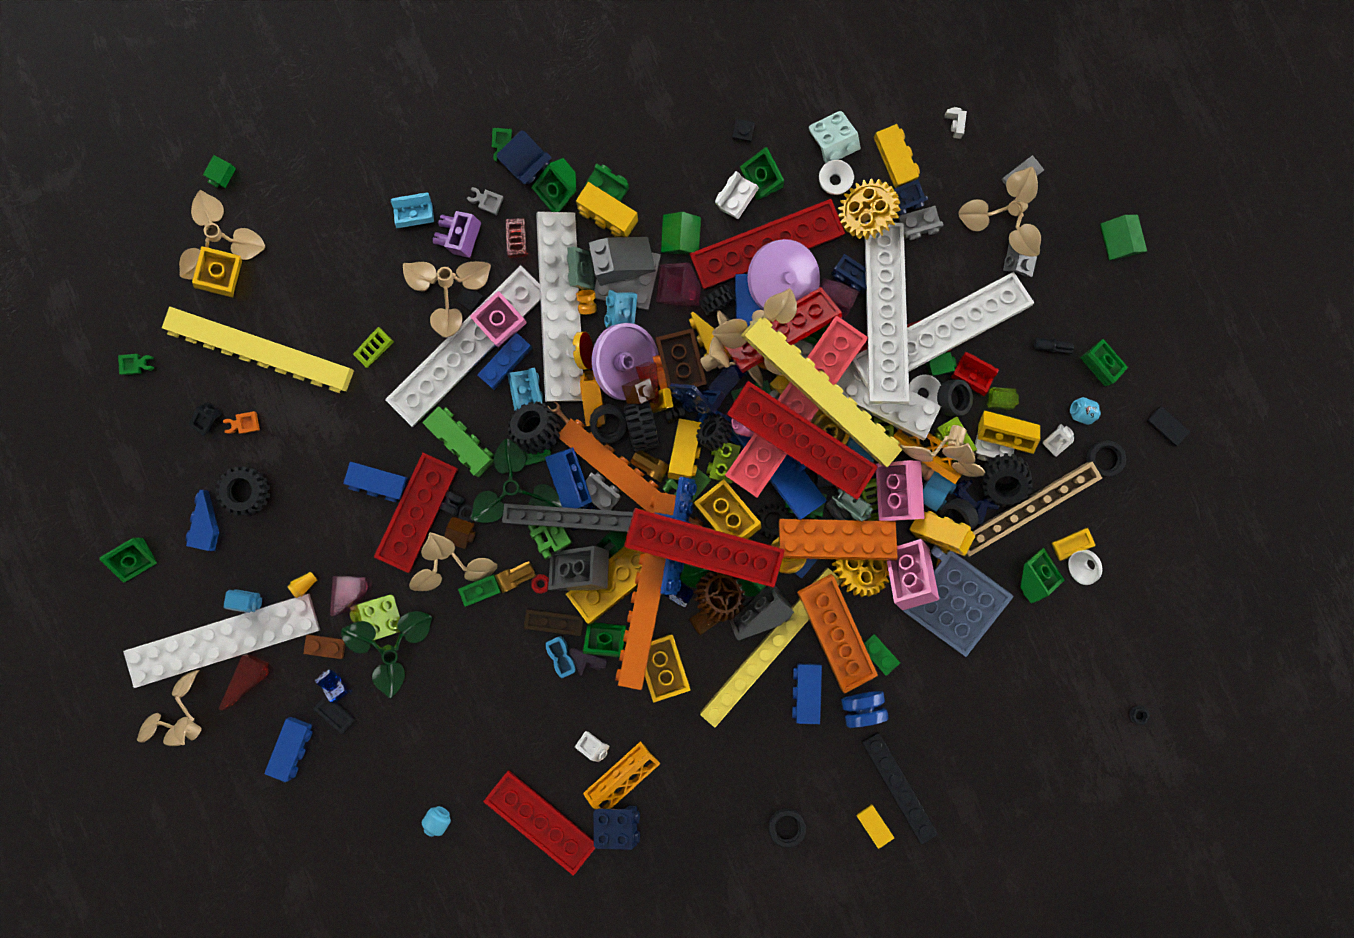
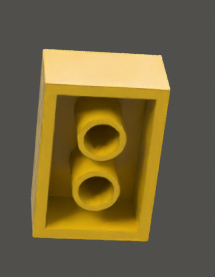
(606, 211)
(727, 512)
(665, 669)

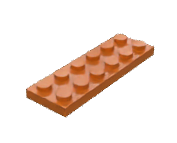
(838, 539)
(837, 633)

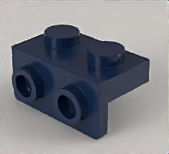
(910, 195)
(851, 274)

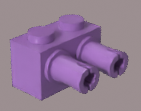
(462, 233)

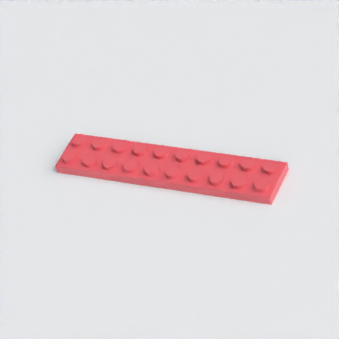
(832, 356)

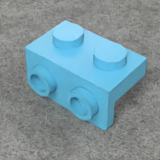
(412, 210)
(524, 387)

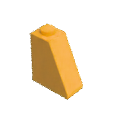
(591, 396)

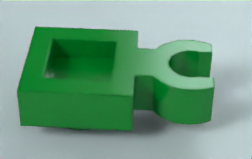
(500, 138)
(132, 364)

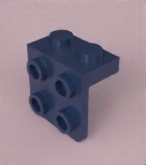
(523, 157)
(697, 399)
(616, 828)

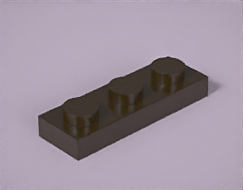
(553, 622)

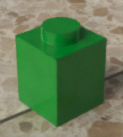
(219, 172)
(941, 365)

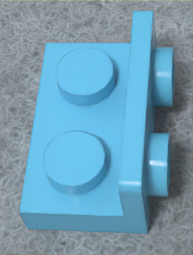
(620, 308)

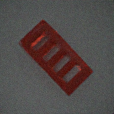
(516, 252)
(646, 371)

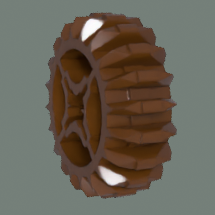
(719, 609)

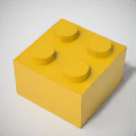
(217, 271)

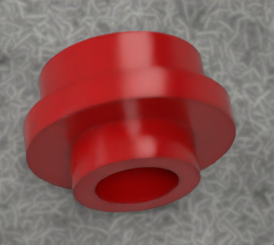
(534, 583)

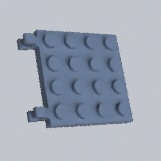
(965, 605)

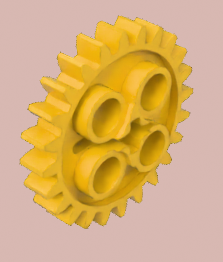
(859, 199)
(873, 578)

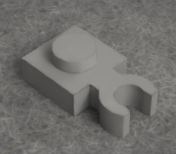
(488, 201)

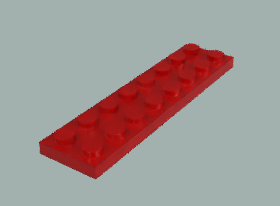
(733, 256)
(802, 440)
(704, 547)

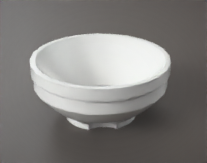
(838, 168)
(927, 382)
(1080, 570)

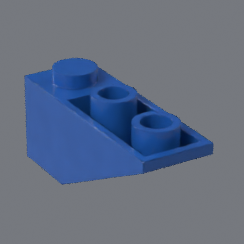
(204, 527)

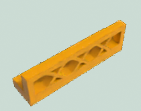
(938, 464)
(619, 776)

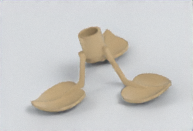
(1024, 187)
(204, 212)
(421, 274)
(778, 307)
(718, 358)
(955, 451)
(440, 548)
(183, 727)

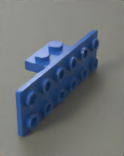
(793, 485)
(682, 511)

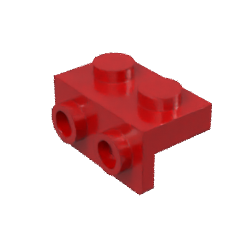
(975, 372)

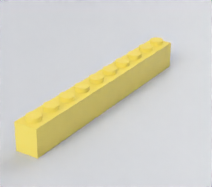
(257, 349)
(821, 392)
(757, 662)

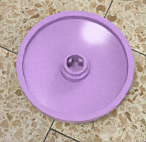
(780, 267)
(617, 355)

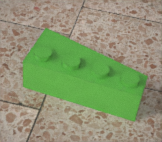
(459, 441)

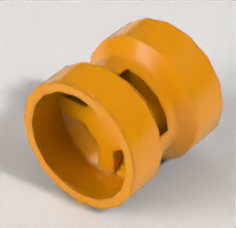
(586, 301)

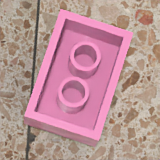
(900, 491)
(912, 576)

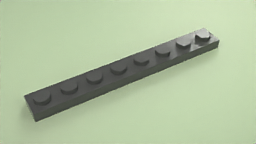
(567, 517)

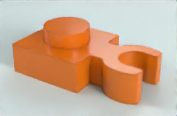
(660, 372)
(244, 423)

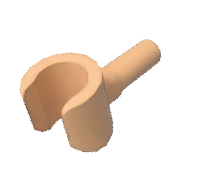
(557, 411)

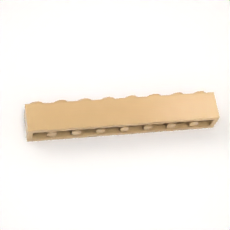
(1033, 506)

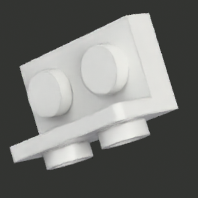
(736, 195)
(989, 450)

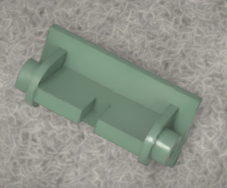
(859, 510)

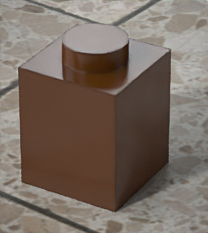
(638, 391)
(460, 532)

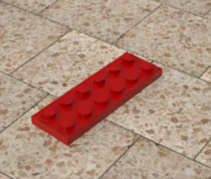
(812, 314)
(416, 513)
(540, 822)

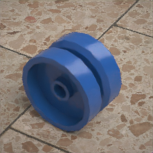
(865, 709)

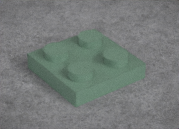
(580, 268)

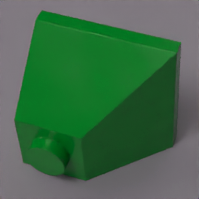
(556, 185)
(1040, 577)

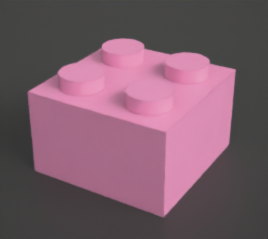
(498, 319)

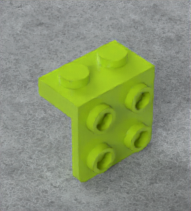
(380, 613)

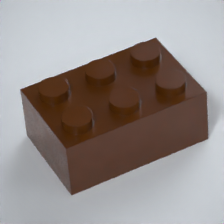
(681, 359)

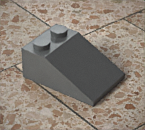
(621, 258)
(579, 569)
(762, 613)

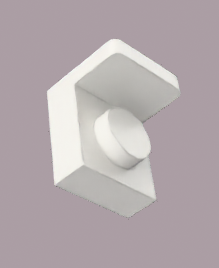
(958, 123)
(1059, 440)
(592, 747)

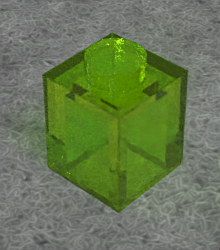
(1002, 398)

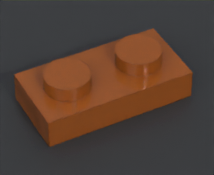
(324, 646)

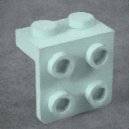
(835, 136)

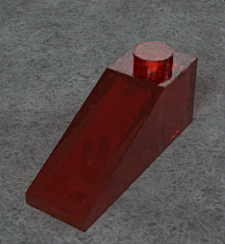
(247, 675)

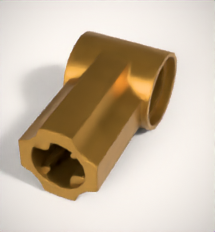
(653, 467)
(512, 577)

